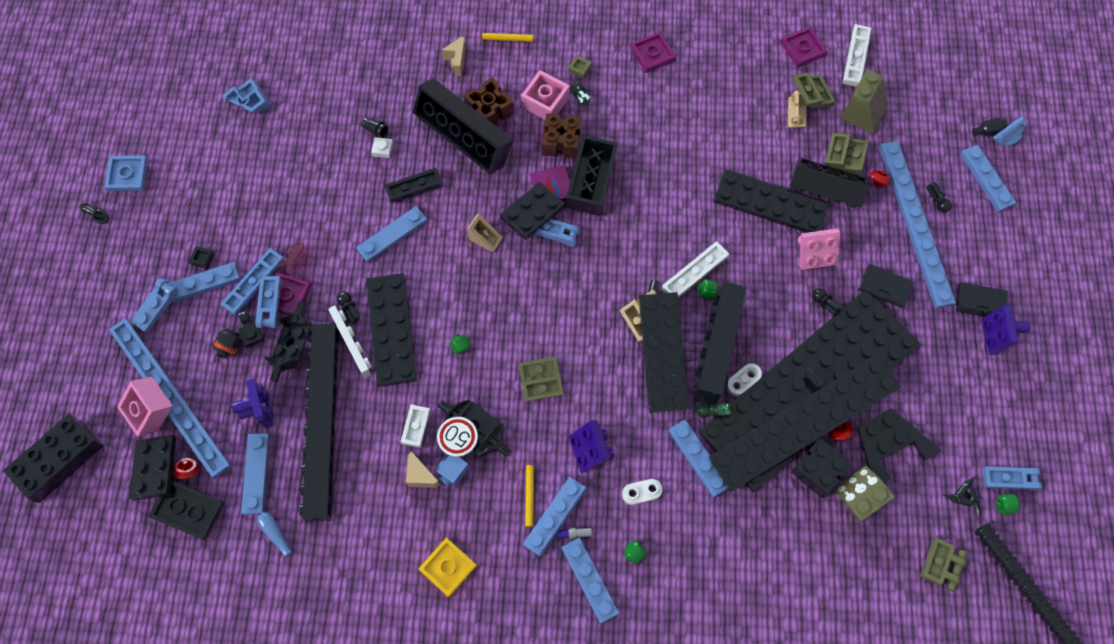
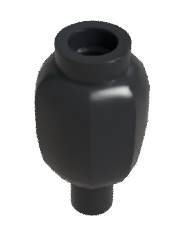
(990, 127)

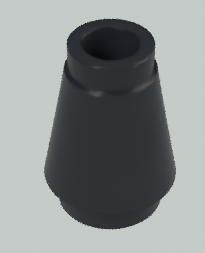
(375, 127)

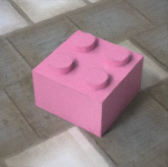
(545, 95)
(144, 406)

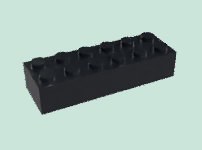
(462, 126)
(718, 343)

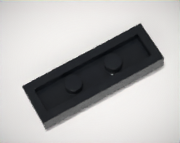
(413, 185)

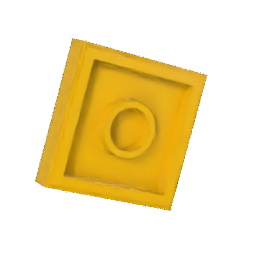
(447, 567)

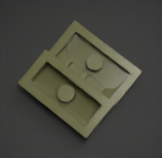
(814, 90)
(847, 153)
(540, 378)

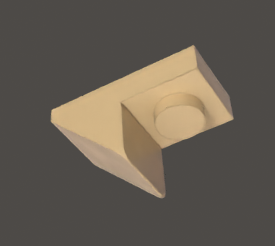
(455, 53)

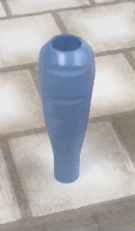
(271, 529)

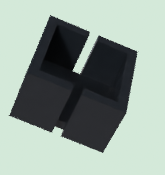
(821, 468)

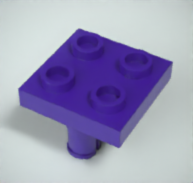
(1002, 330)
(255, 405)
(590, 446)

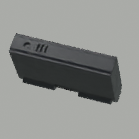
(886, 285)
(979, 299)

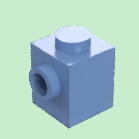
(452, 470)

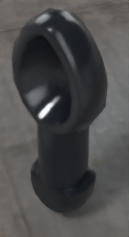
(97, 214)

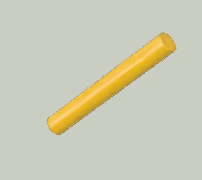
(507, 37)
(529, 504)

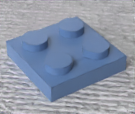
(126, 173)

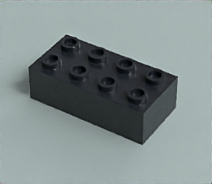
(591, 175)
(53, 458)

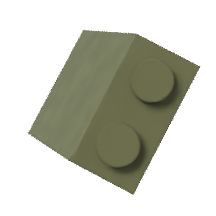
(867, 102)

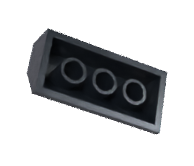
(829, 182)

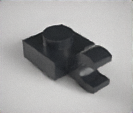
(249, 333)

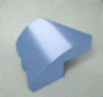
(248, 97)

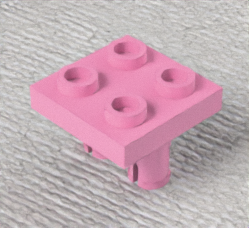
(819, 248)

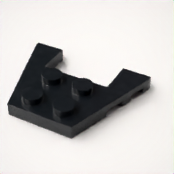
(888, 434)

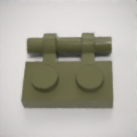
(938, 561)

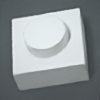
(382, 147)

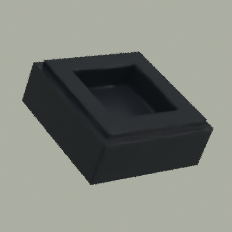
(201, 257)

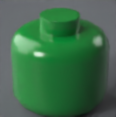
(707, 289)
(460, 343)
(1007, 504)
(634, 552)

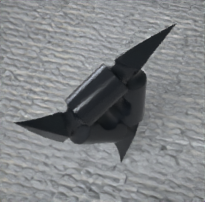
(958, 497)

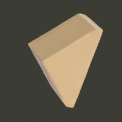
(483, 233)
(418, 474)

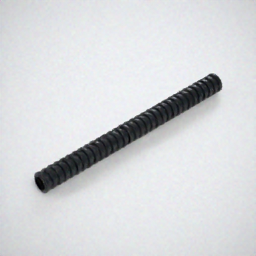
(1027, 586)

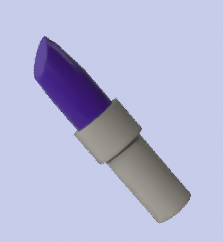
(573, 533)

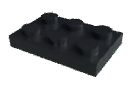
(532, 210)
(152, 467)
(187, 510)

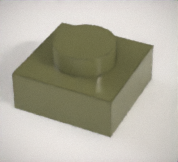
(579, 66)

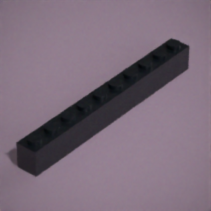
(320, 424)

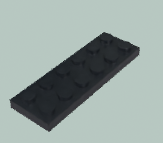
(771, 202)
(391, 330)
(663, 352)

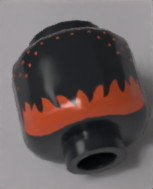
(227, 343)

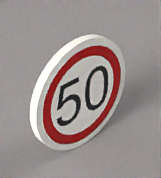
(457, 436)

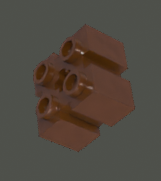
(490, 101)
(561, 136)

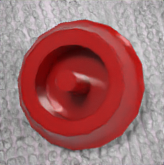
(880, 177)
(841, 432)
(186, 468)

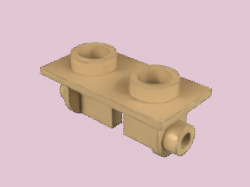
(796, 111)

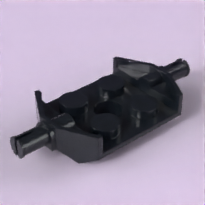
(294, 331)
(489, 431)

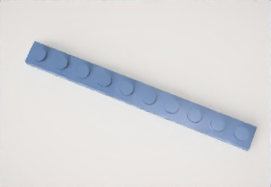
(917, 225)
(180, 412)

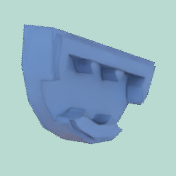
(1011, 133)

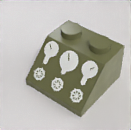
(863, 493)

